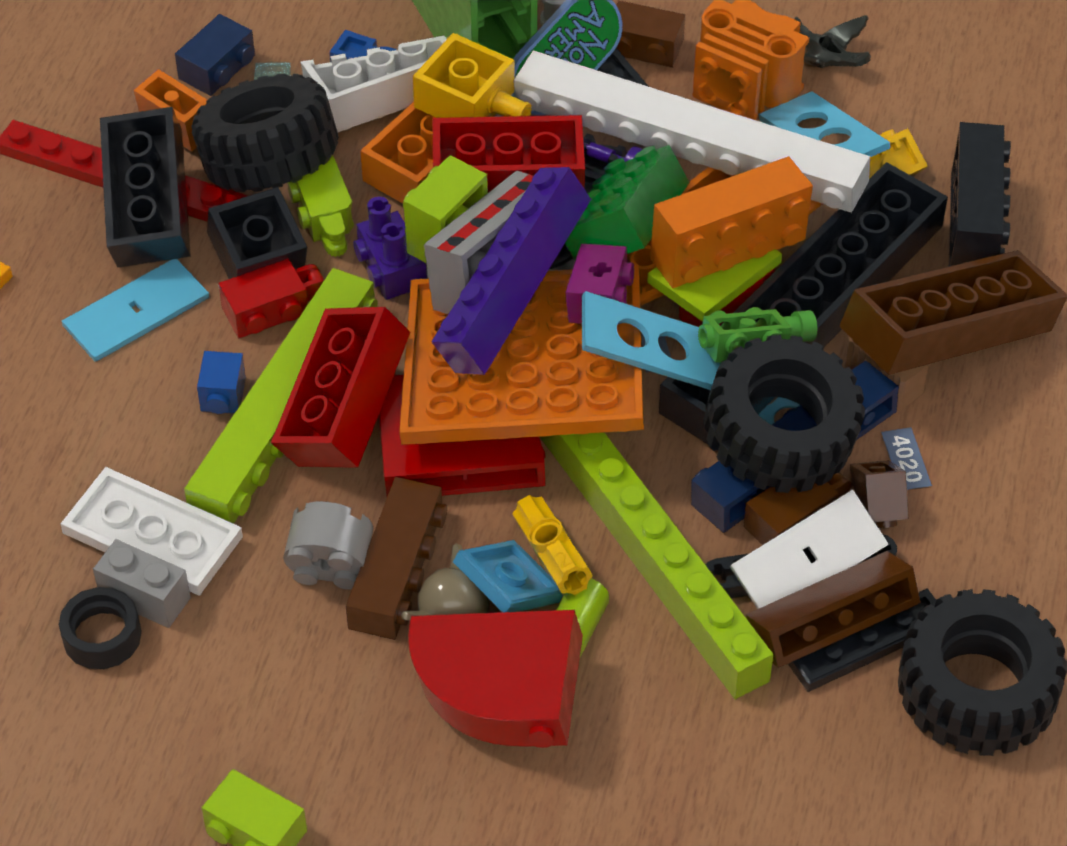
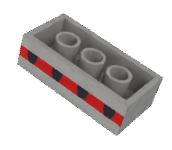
(461, 245)

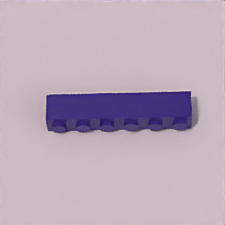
(511, 271)

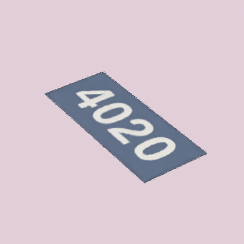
(906, 454)

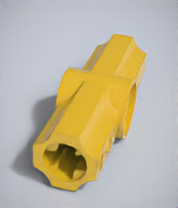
(552, 545)

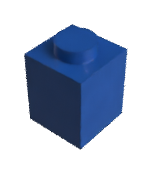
(221, 382)

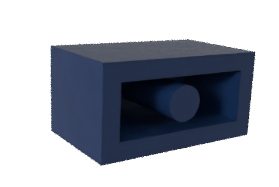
(215, 54)

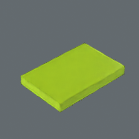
(717, 289)

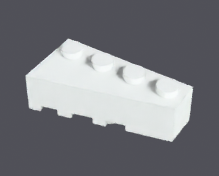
(371, 84)

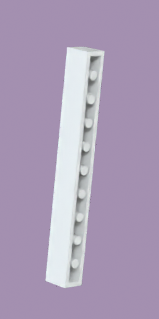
(691, 128)

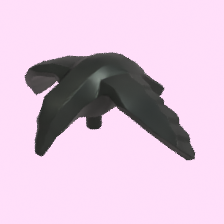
(830, 47)

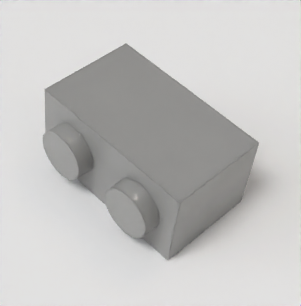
(151, 583)

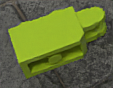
(324, 206)

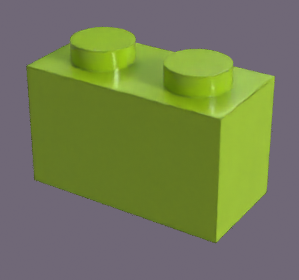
(252, 814)

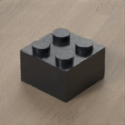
(255, 233)

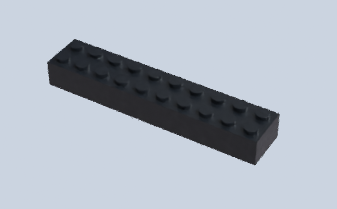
(843, 255)

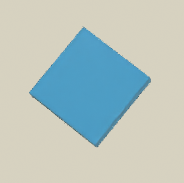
(508, 576)

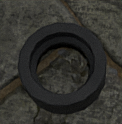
(92, 603)

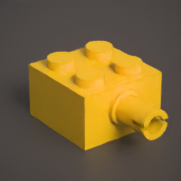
(467, 82)

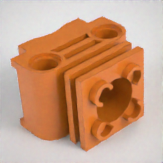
(747, 58)

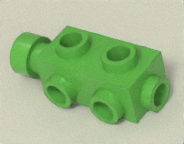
(741, 328)

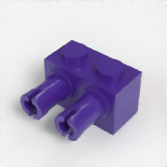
(384, 250)

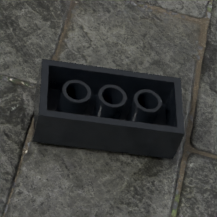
(144, 187)
(978, 193)

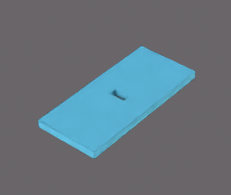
(112, 321)

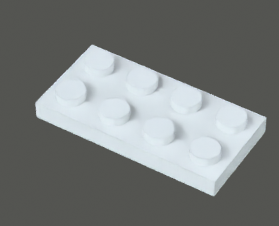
(153, 523)

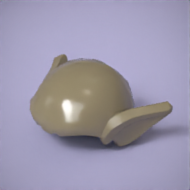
(449, 593)

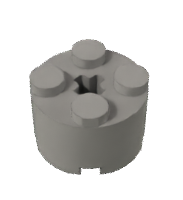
(327, 544)

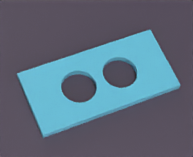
(813, 106)
(601, 338)

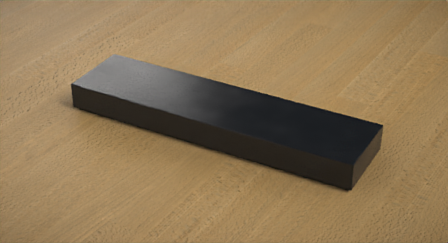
(859, 648)

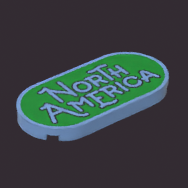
(578, 33)

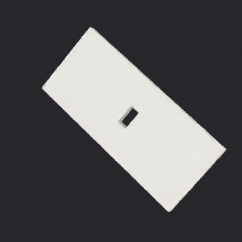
(835, 535)

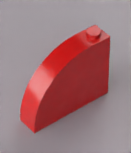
(457, 465)
(500, 673)

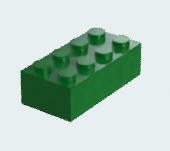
(625, 200)

